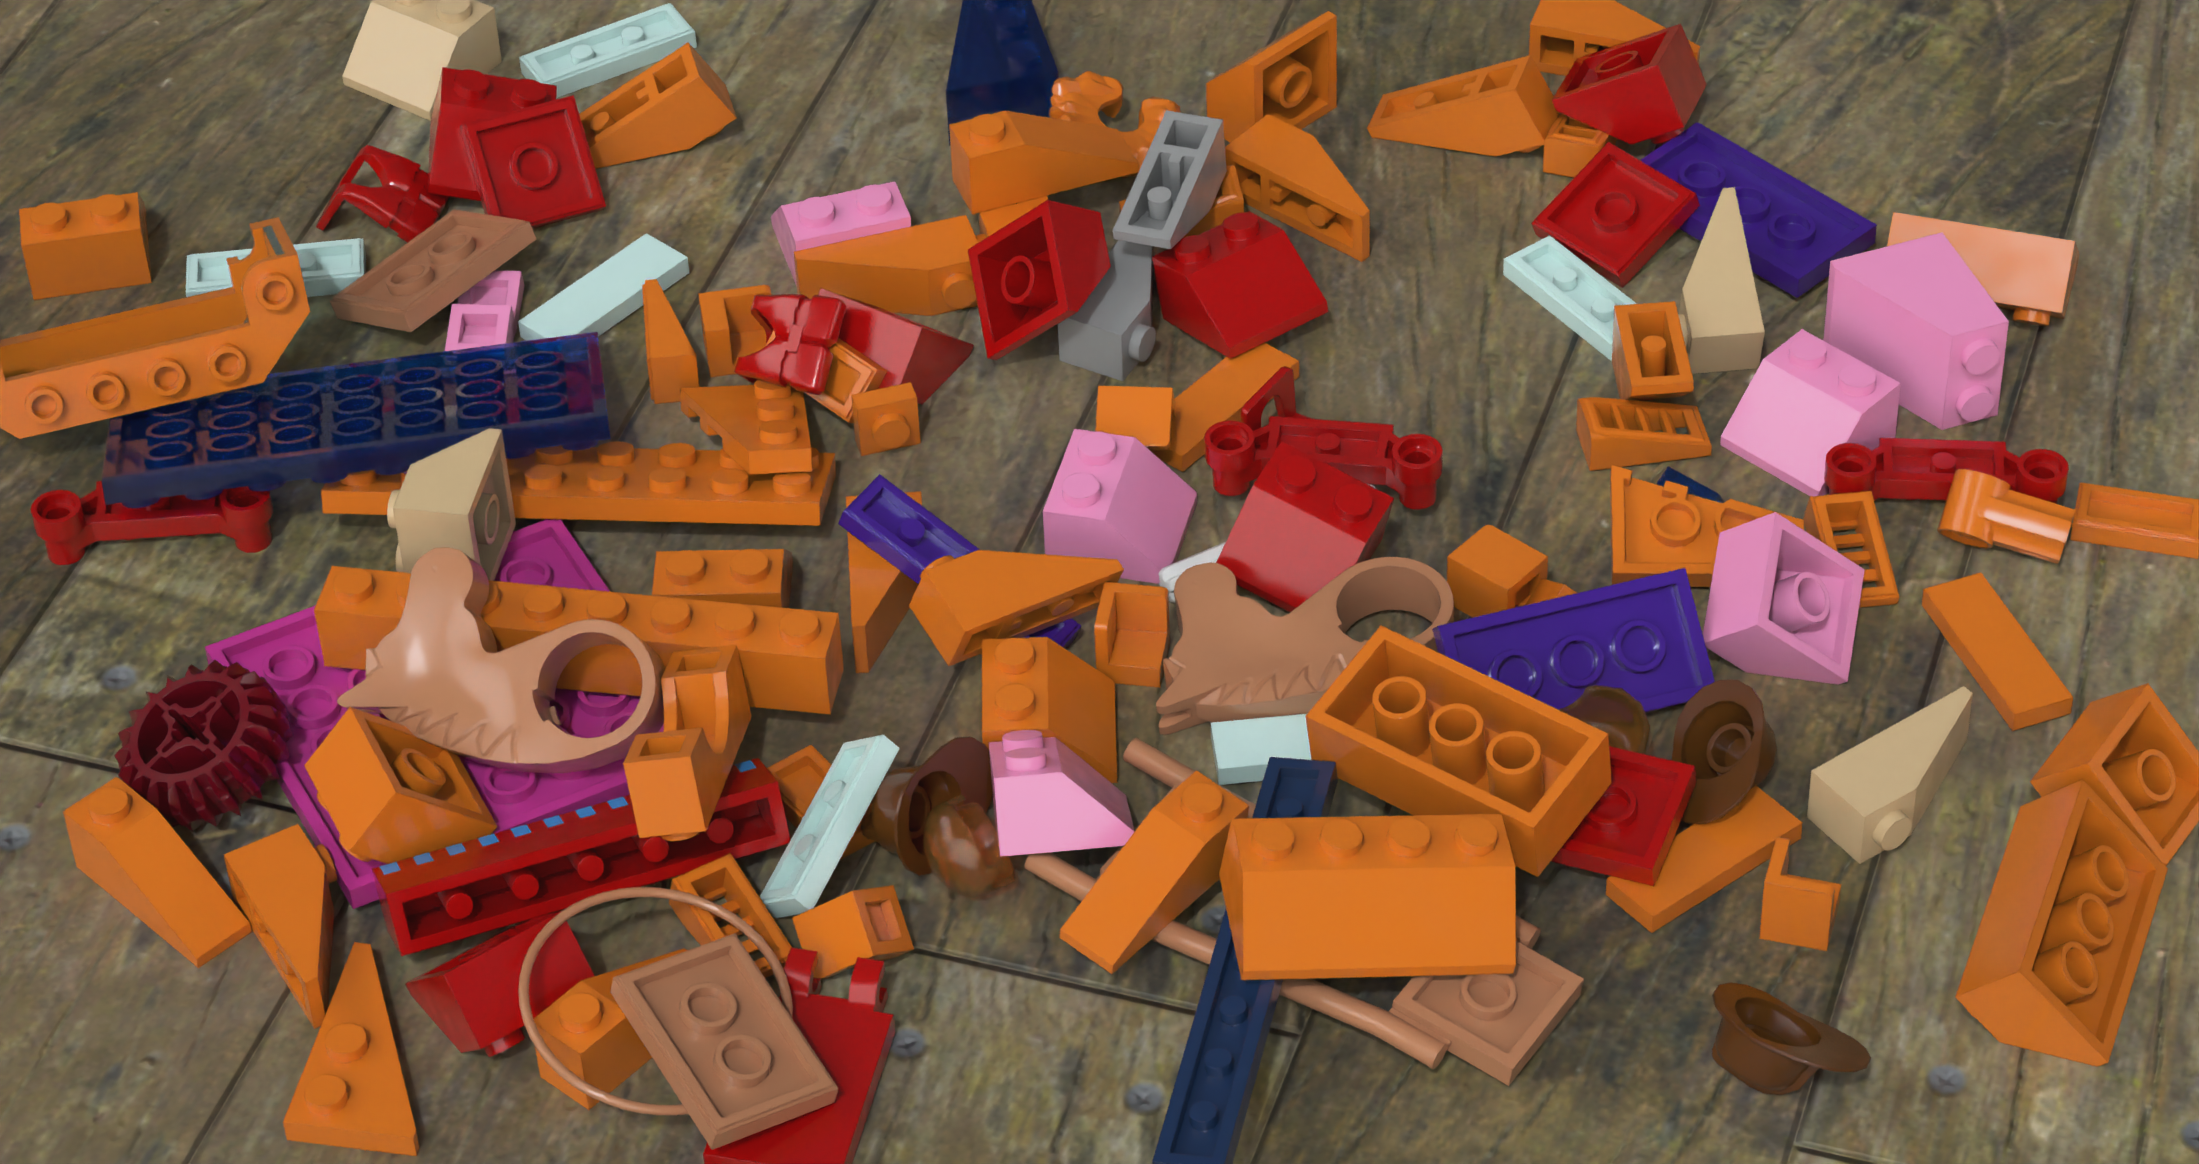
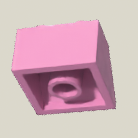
(838, 218)
(1804, 405)
(1117, 504)
(1782, 602)
(1052, 798)

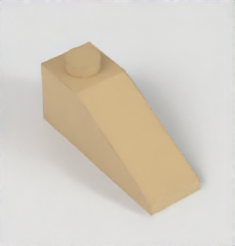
(1720, 297)
(1883, 786)

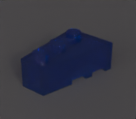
(999, 62)

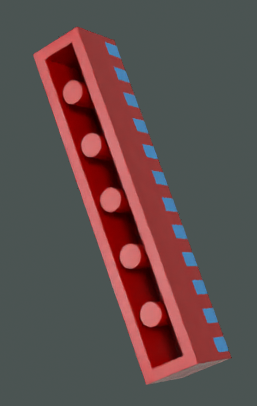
(565, 860)

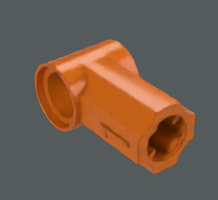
(1987, 513)

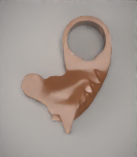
(1254, 664)
(461, 694)

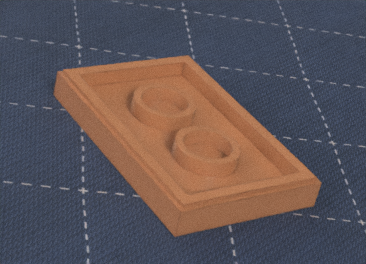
(432, 270)
(723, 1041)

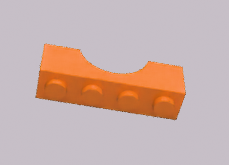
(682, 771)

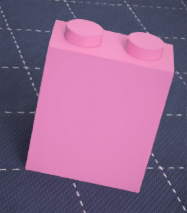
(1923, 323)

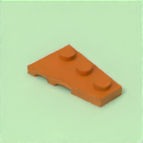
(758, 423)
(1669, 529)

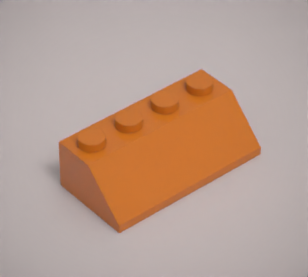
(1370, 896)
(2063, 928)

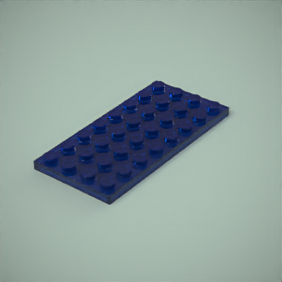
(360, 419)

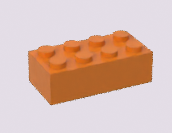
(1459, 744)

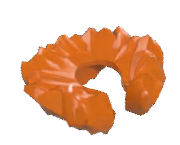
(1084, 97)

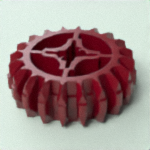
(205, 744)

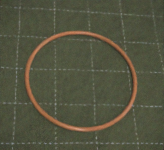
(559, 919)

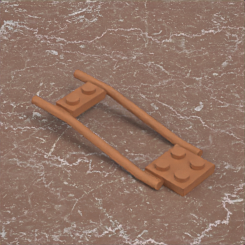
(1479, 1018)

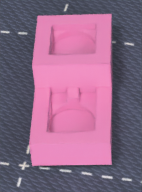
(487, 312)

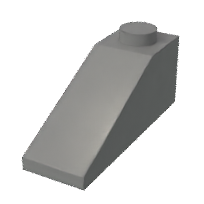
(1174, 181)
(1116, 320)

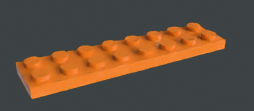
(630, 485)

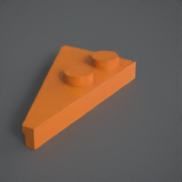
(353, 1077)

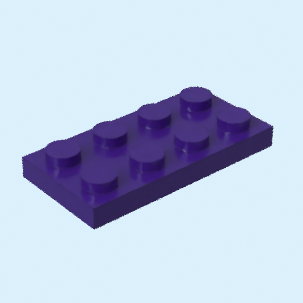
(1785, 222)
(1618, 636)

